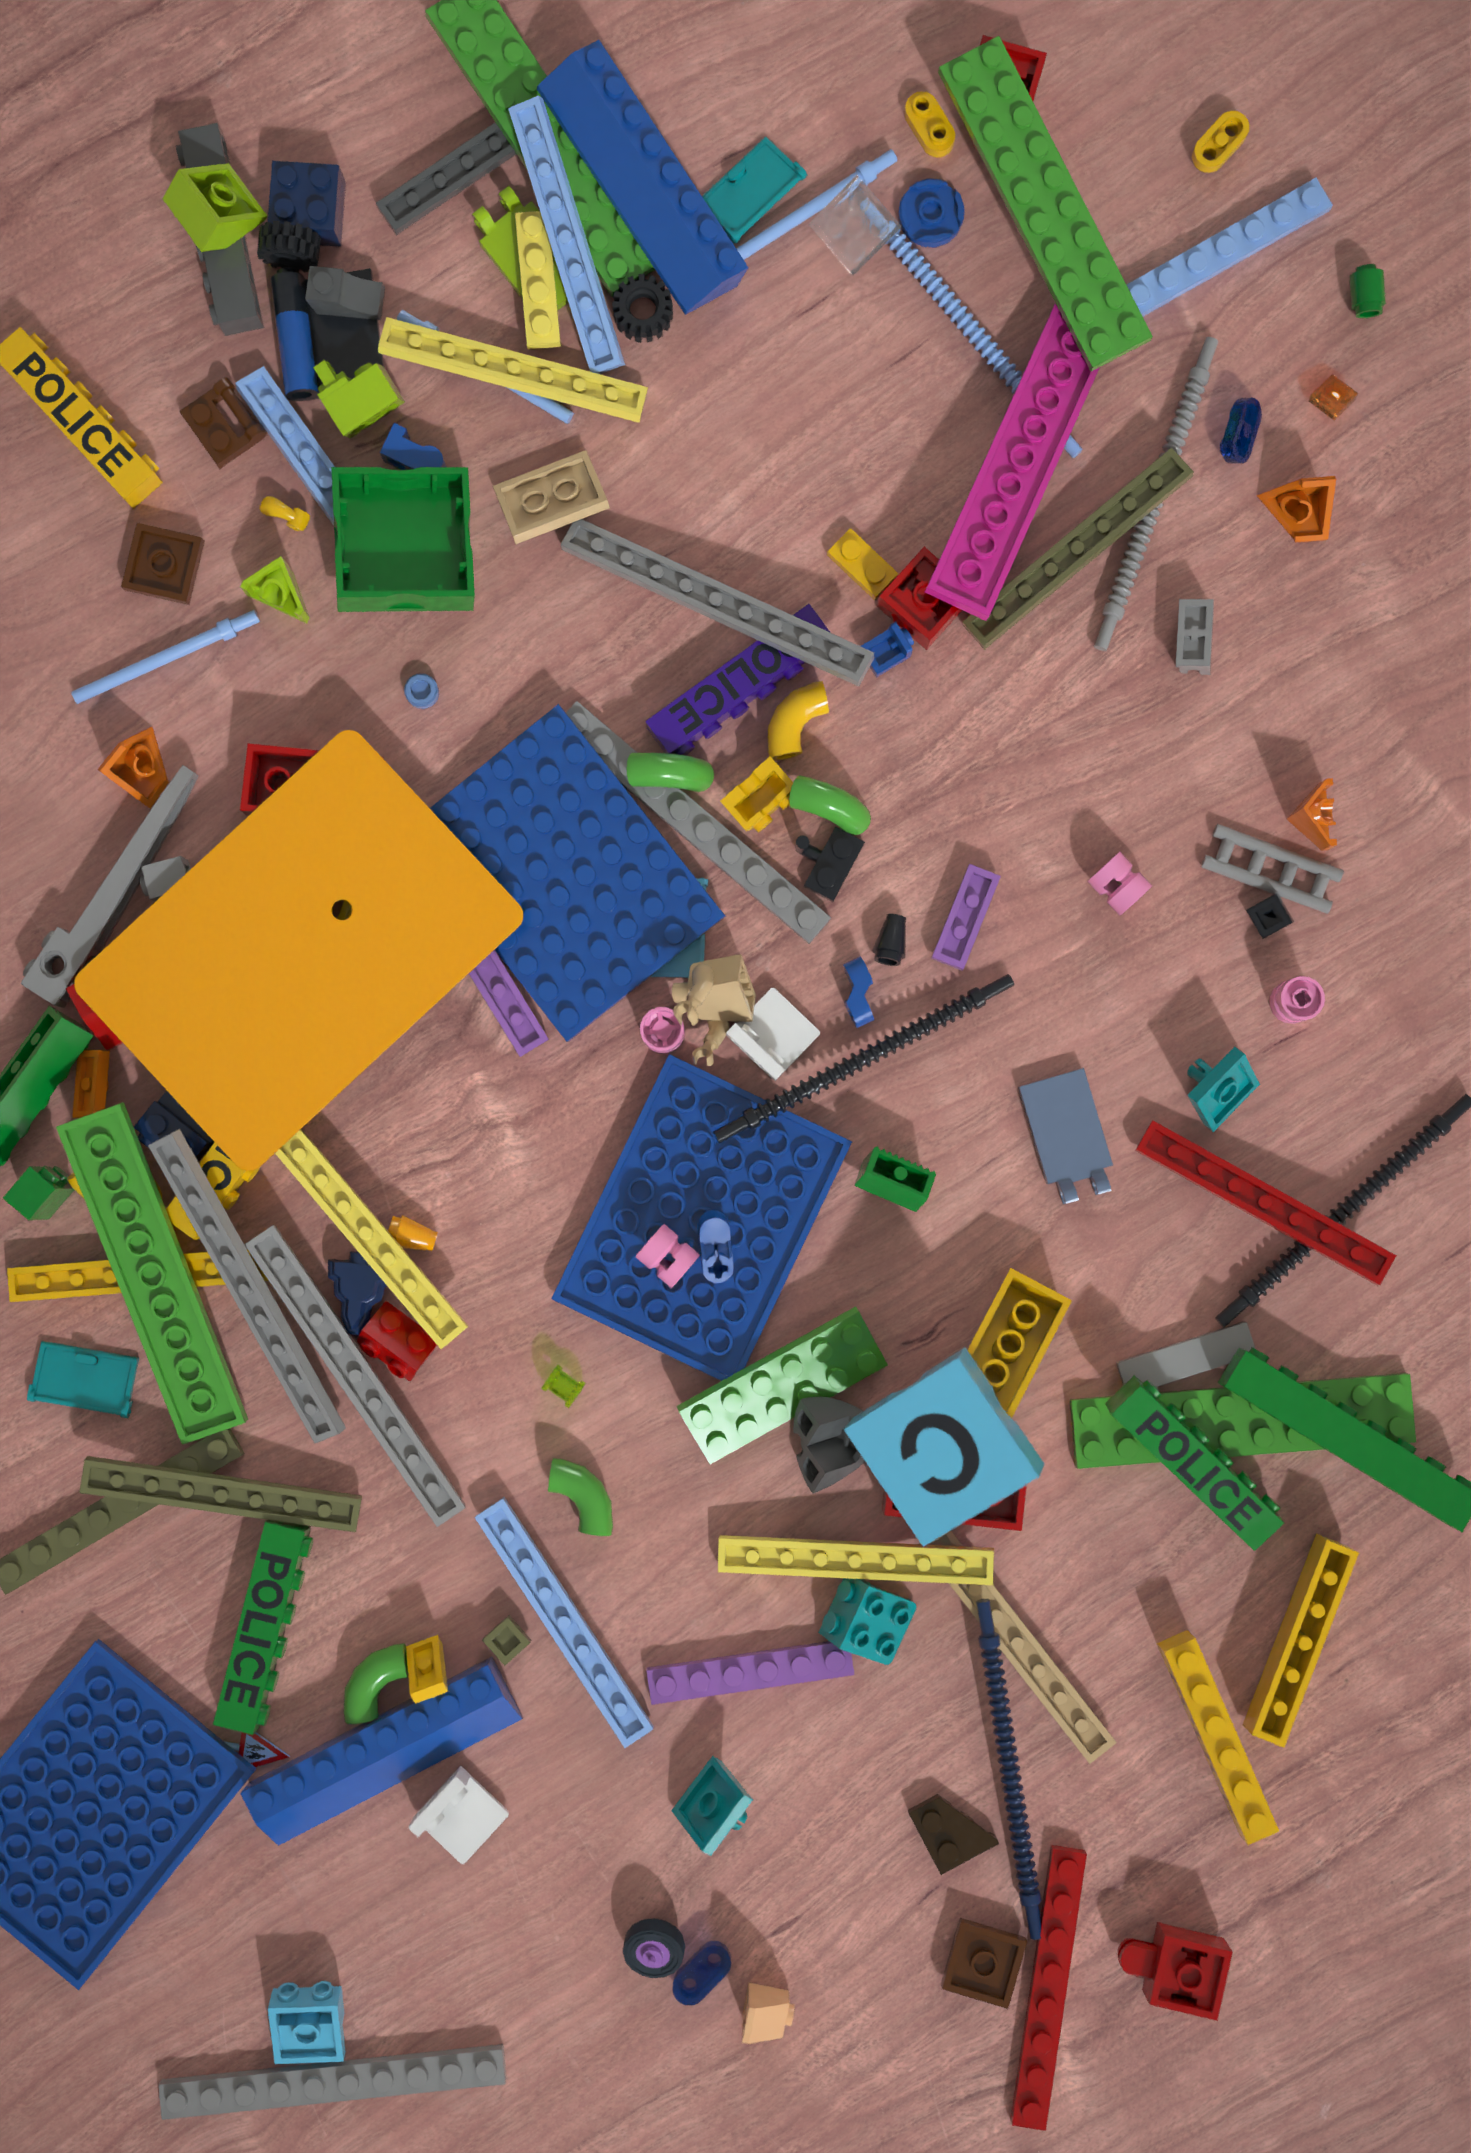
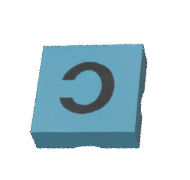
(944, 1447)

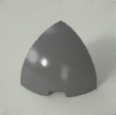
(826, 1448)

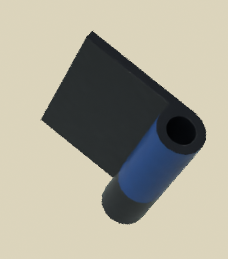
(311, 337)

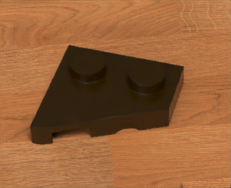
(949, 1833)

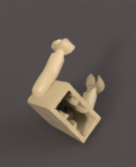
(718, 993)

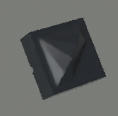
(1270, 915)

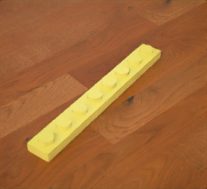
(512, 369)
(371, 1239)
(856, 1560)

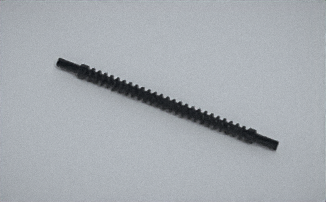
(975, 998)
(1438, 1126)

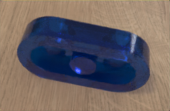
(1241, 430)
(703, 1971)

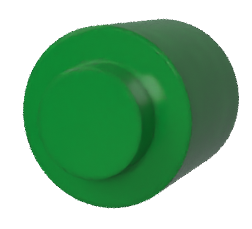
(1367, 291)

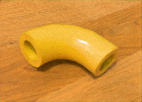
(790, 718)

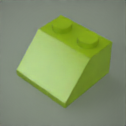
(213, 205)

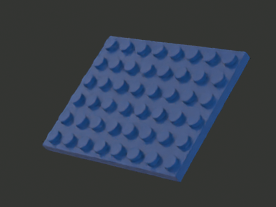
(585, 864)
(672, 1174)
(103, 1809)

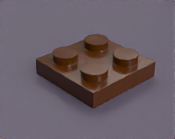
(162, 563)
(983, 1963)

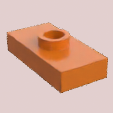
(90, 1082)

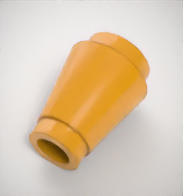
(412, 1234)

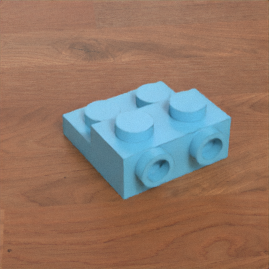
(307, 2023)

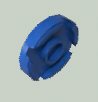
(931, 213)

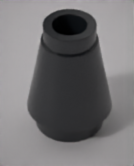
(891, 942)

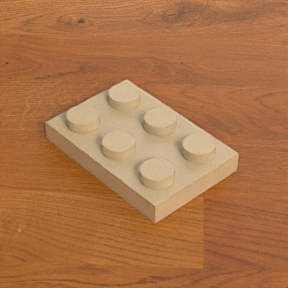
(551, 497)

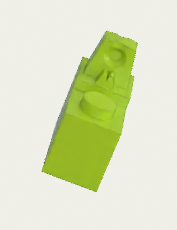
(357, 401)

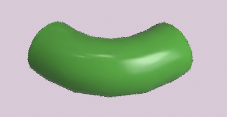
(669, 771)
(830, 803)
(586, 1493)
(369, 1679)

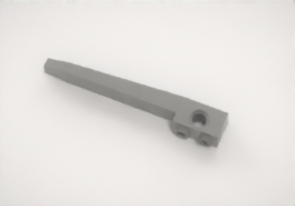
(109, 902)

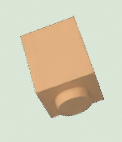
(765, 2013)

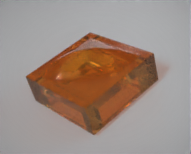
(1333, 397)

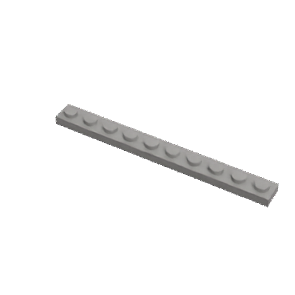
(718, 601)
(707, 834)
(247, 1286)
(355, 1375)
(332, 2081)

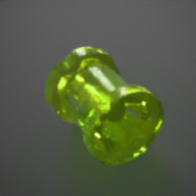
(563, 1386)

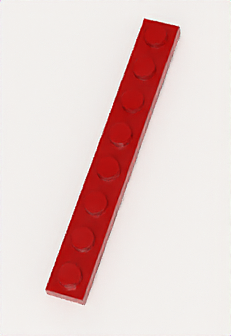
(1266, 1203)
(1048, 1988)

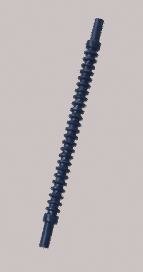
(1029, 1894)

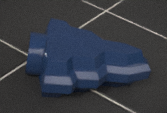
(357, 1289)

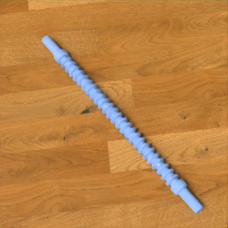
(964, 320)

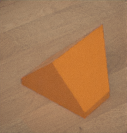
(1303, 507)
(138, 767)
(1315, 816)

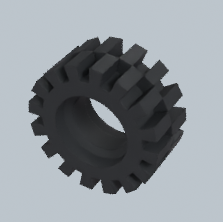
(288, 246)
(638, 289)

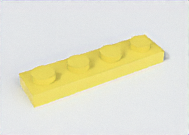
(537, 281)

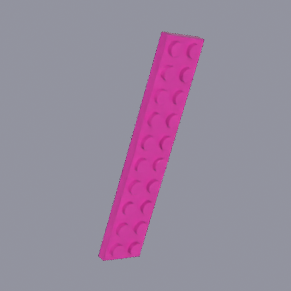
(1014, 473)

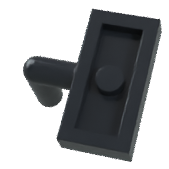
(832, 863)

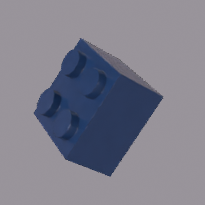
(310, 197)

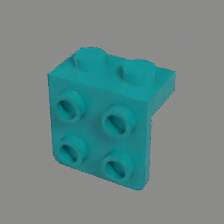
(867, 1620)

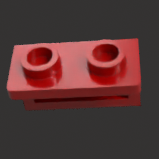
(396, 1341)

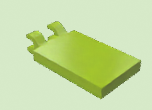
(502, 245)

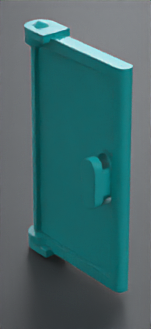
(754, 192)
(73, 1379)

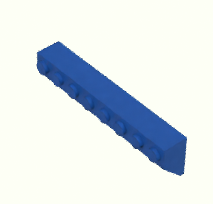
(642, 177)
(380, 1753)

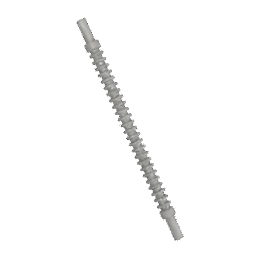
(1114, 609)

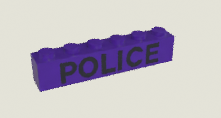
(725, 693)

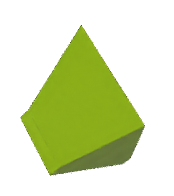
(277, 588)

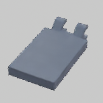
(1067, 1132)

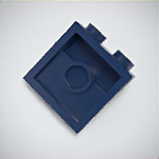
(167, 1117)

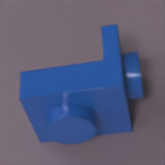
(889, 648)

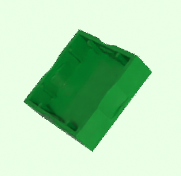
(402, 539)

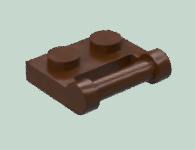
(215, 431)

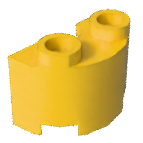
(759, 796)

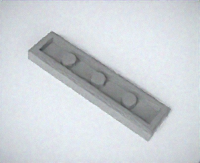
(1187, 1356)

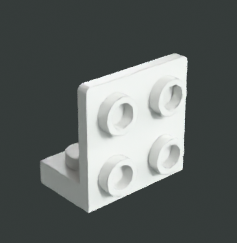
(775, 1035)
(460, 1815)

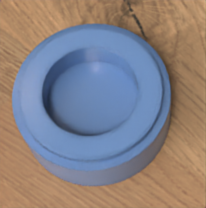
(421, 691)

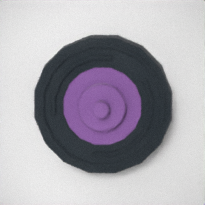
(654, 1948)

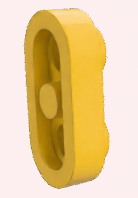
(928, 122)
(1218, 143)

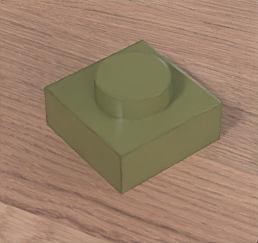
(506, 1640)

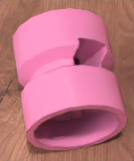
(1132, 887)
(1297, 1000)
(662, 1030)
(658, 1247)

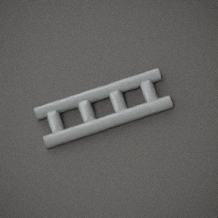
(1283, 886)

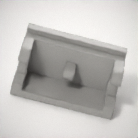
(1195, 635)

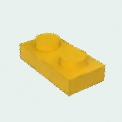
(862, 564)
(426, 1669)

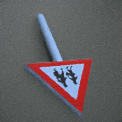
(257, 1749)

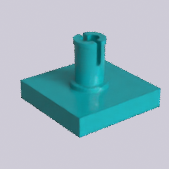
(1221, 1088)
(712, 1806)

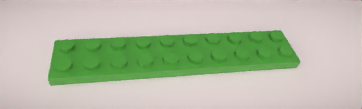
(508, 74)
(1044, 203)
(152, 1273)
(1237, 1424)

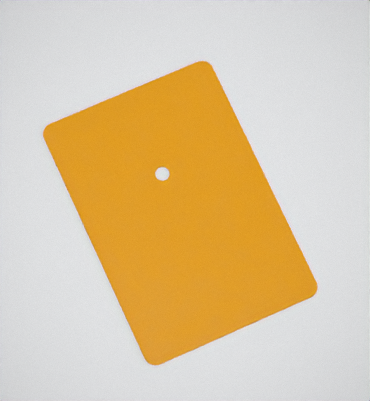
(250, 985)

